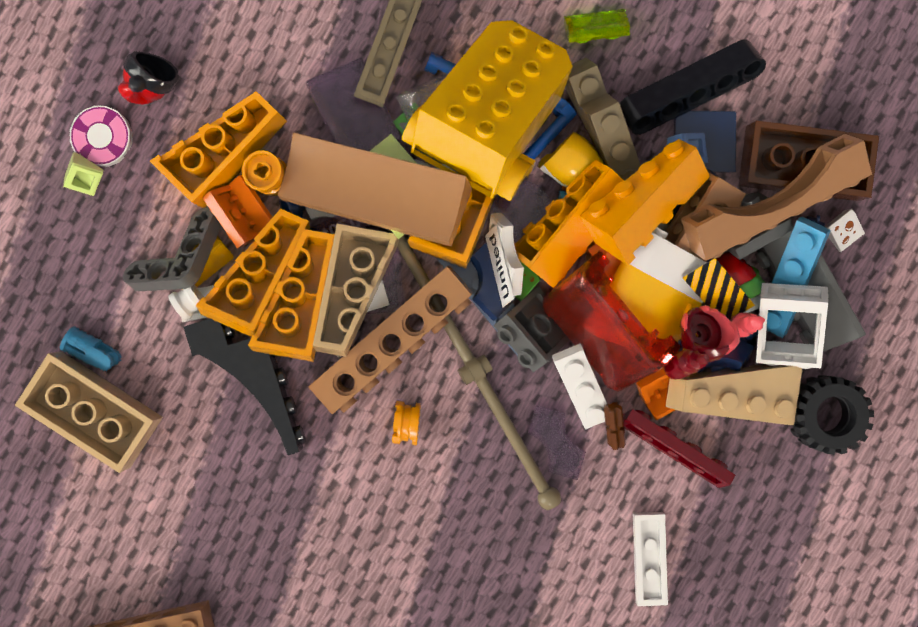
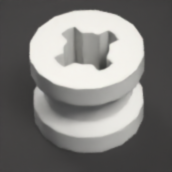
(185, 301)

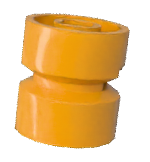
(264, 172)

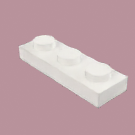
(581, 385)
(650, 559)

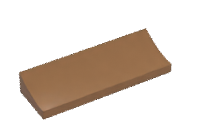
(375, 189)

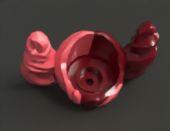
(715, 338)

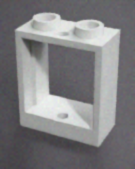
(794, 299)

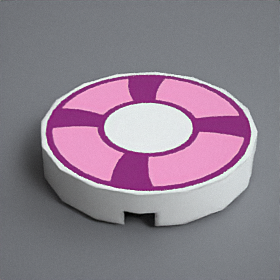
(101, 135)

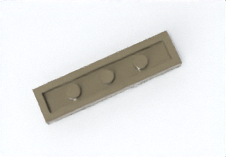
(387, 51)

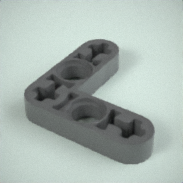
(187, 265)

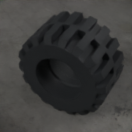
(853, 420)

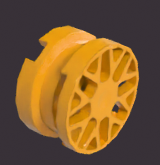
(406, 423)

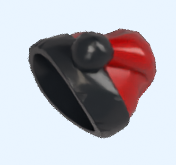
(147, 78)

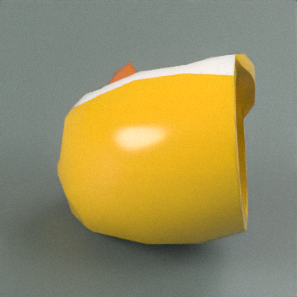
(569, 159)

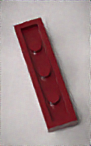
(684, 453)

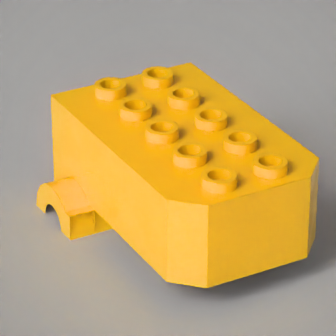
(491, 108)

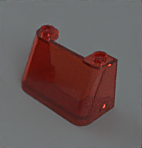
(606, 327)

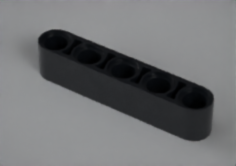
(692, 86)

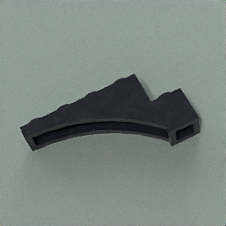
(254, 370)

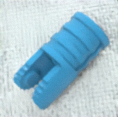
(89, 349)

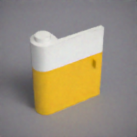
(655, 286)

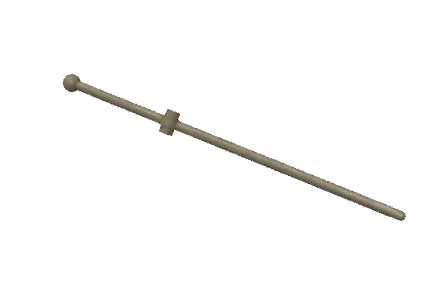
(476, 371)

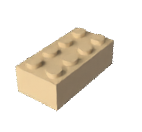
(88, 411)

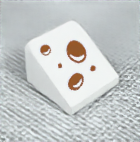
(845, 229)

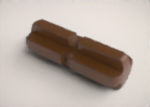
(615, 423)

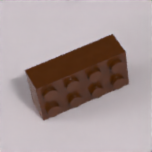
(779, 153)

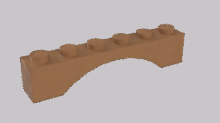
(830, 170)

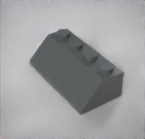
(841, 321)

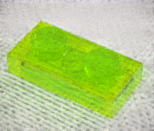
(597, 26)

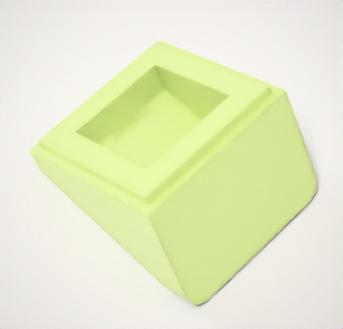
(82, 175)

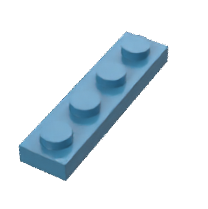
(797, 267)

